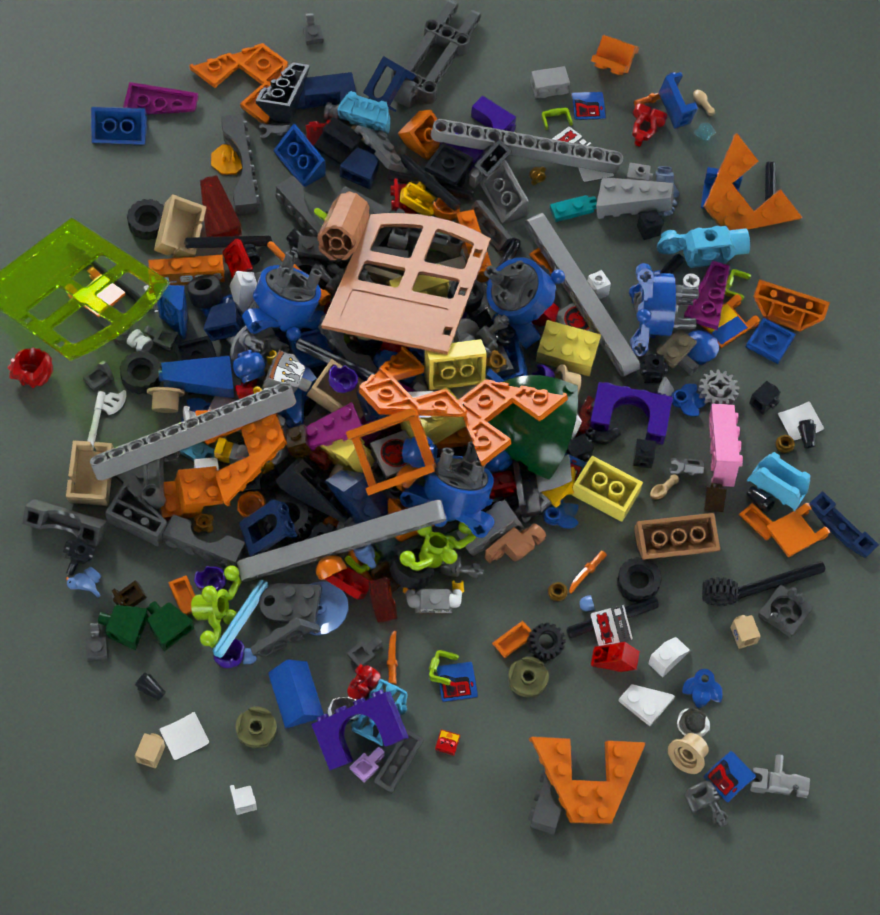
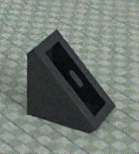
(492, 157)

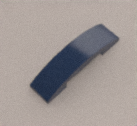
(841, 527)

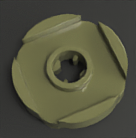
(528, 688)
(266, 722)

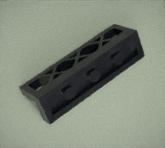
(526, 490)

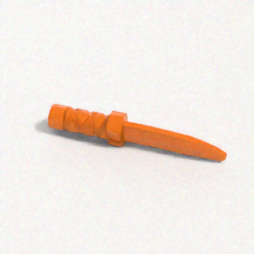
(649, 99)
(589, 568)
(391, 662)

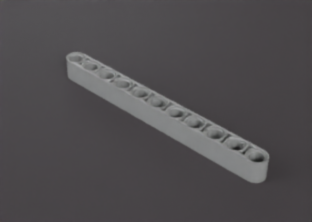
(535, 143)
(583, 295)
(193, 431)
(341, 540)

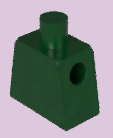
(125, 624)
(168, 624)

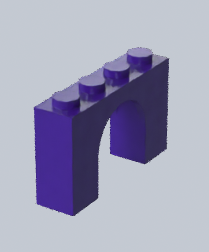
(490, 116)
(654, 405)
(331, 729)

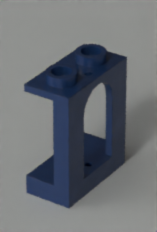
(394, 86)
(251, 532)

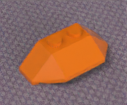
(789, 306)

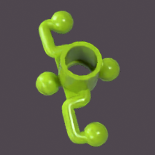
(437, 548)
(215, 606)

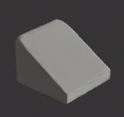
(665, 387)

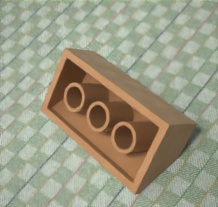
(677, 536)

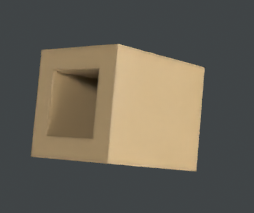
(745, 631)
(150, 750)

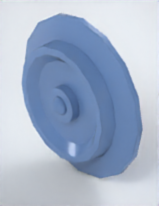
(332, 608)

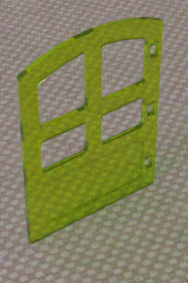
(52, 265)

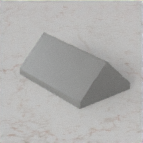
(505, 194)

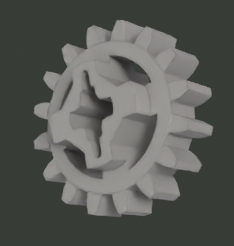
(719, 387)

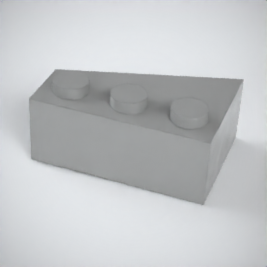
(504, 520)

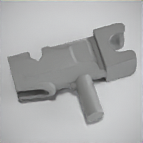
(779, 782)

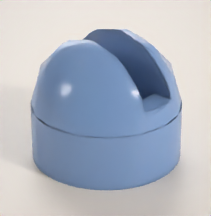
(586, 604)
(248, 657)

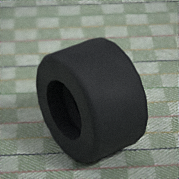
(205, 291)

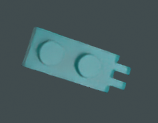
(573, 207)

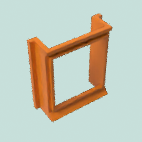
(383, 423)

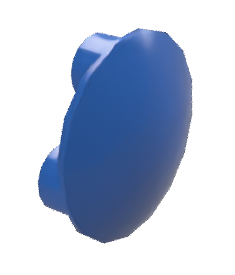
(705, 348)

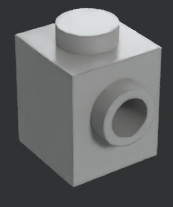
(639, 172)

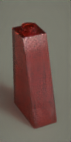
(219, 214)

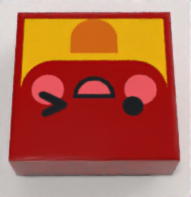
(447, 742)

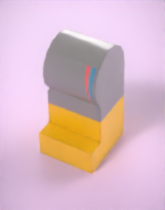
(229, 452)

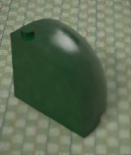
(542, 442)

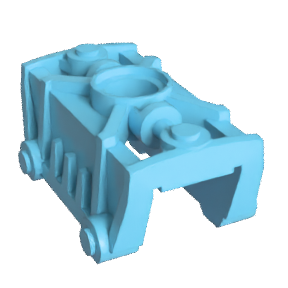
(365, 112)
(781, 480)
(367, 731)

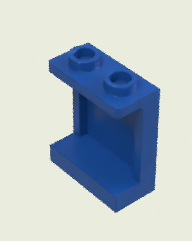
(674, 104)

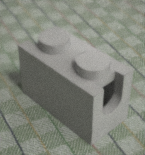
(549, 82)

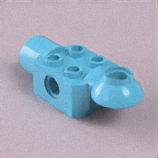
(706, 244)

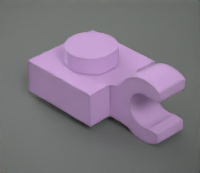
(366, 766)

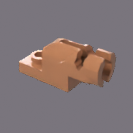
(516, 543)

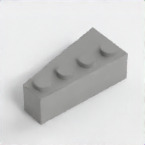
(633, 196)

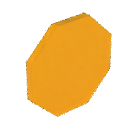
(226, 160)

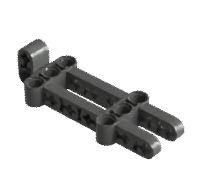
(436, 33)

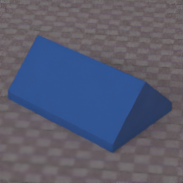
(118, 125)
(300, 157)
(173, 309)
(295, 693)

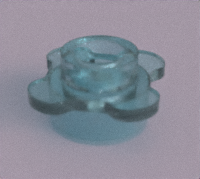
(705, 127)

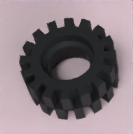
(720, 591)
(556, 636)

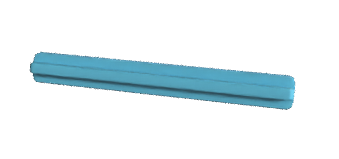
(240, 619)

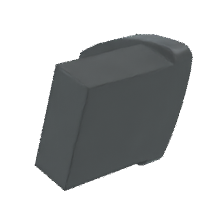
(99, 376)

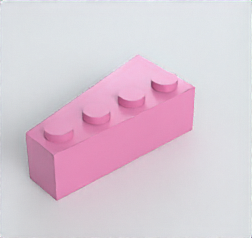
(724, 444)

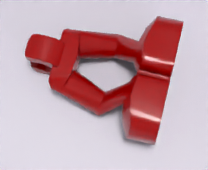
(644, 113)
(365, 680)

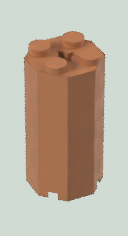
(343, 226)

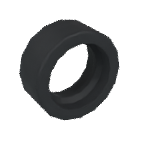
(471, 304)

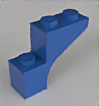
(295, 414)

